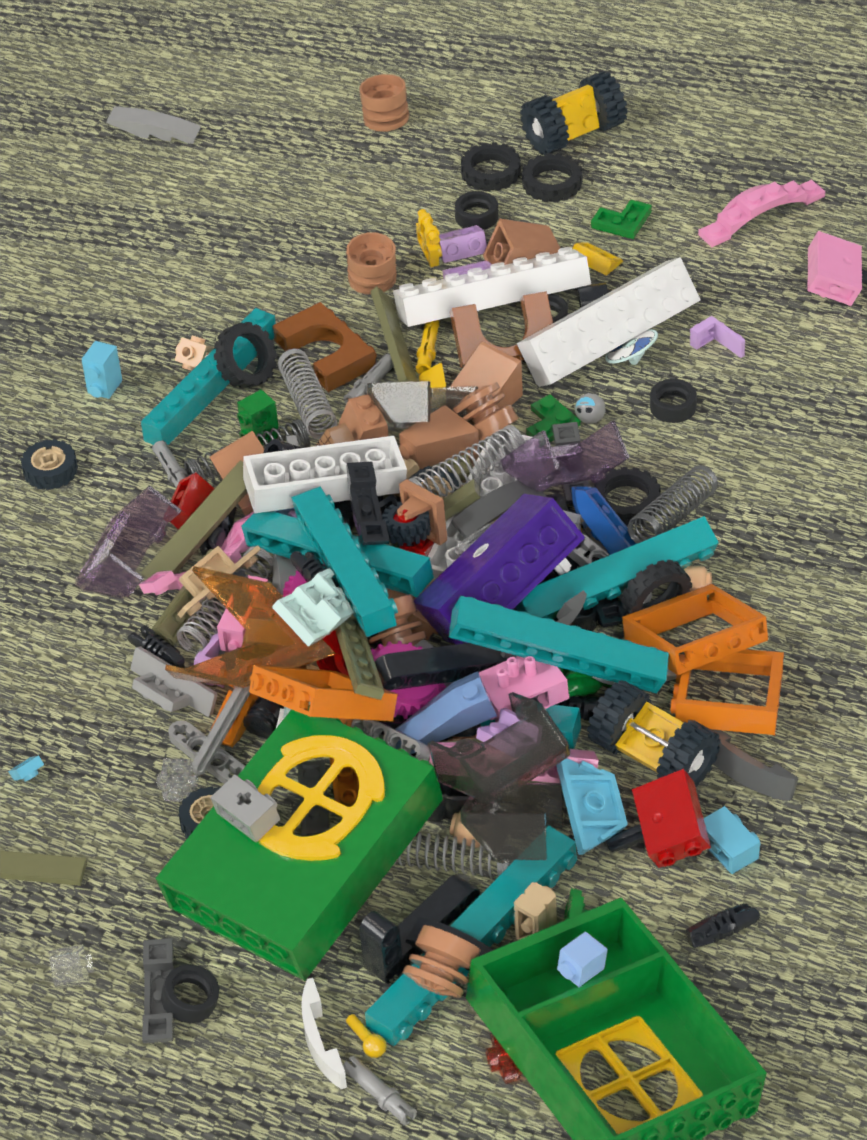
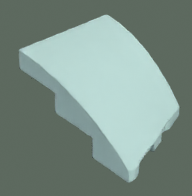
(314, 608)

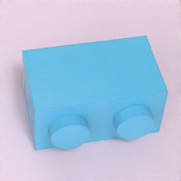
(101, 369)
(731, 840)

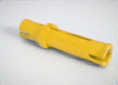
(426, 352)

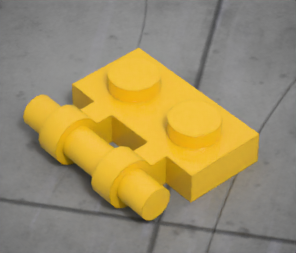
(428, 238)

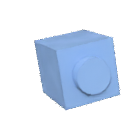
(582, 959)

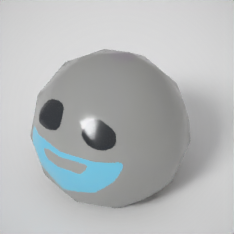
(590, 408)

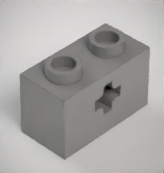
(246, 807)

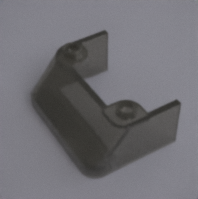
(414, 401)
(505, 760)
(517, 823)

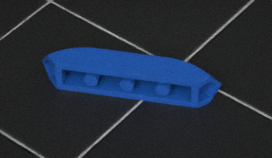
(601, 519)

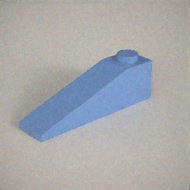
(450, 712)

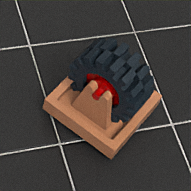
(416, 516)

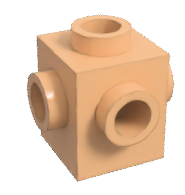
(192, 352)

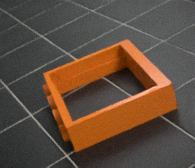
(747, 630)
(327, 690)
(729, 715)

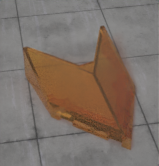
(266, 639)

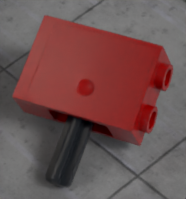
(668, 820)

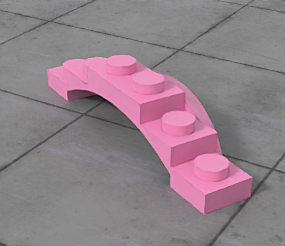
(754, 202)
(232, 546)

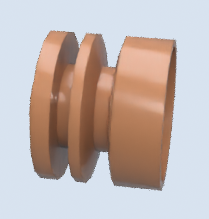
(384, 102)
(371, 262)
(485, 412)
(403, 630)
(441, 962)

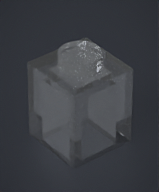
(70, 966)

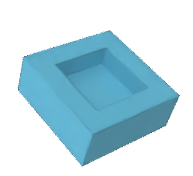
(26, 769)

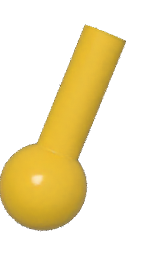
(373, 1044)

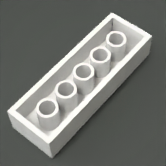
(280, 475)

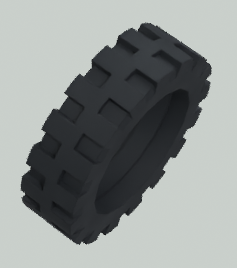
(492, 181)
(553, 192)
(264, 350)
(633, 478)
(652, 578)

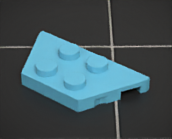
(591, 803)

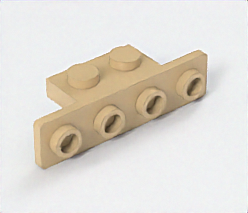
(216, 561)

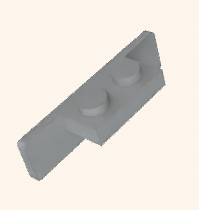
(167, 691)

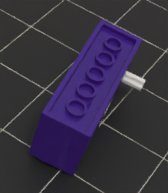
(504, 561)

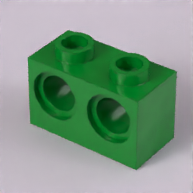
(258, 415)

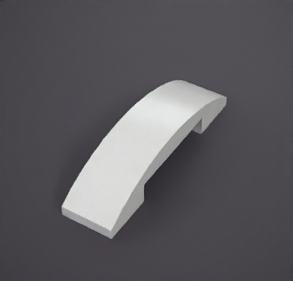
(327, 1061)

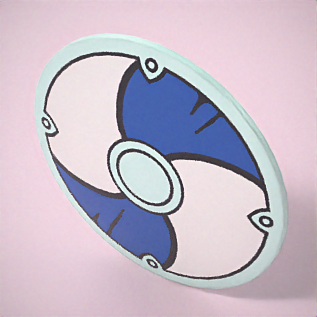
(632, 349)

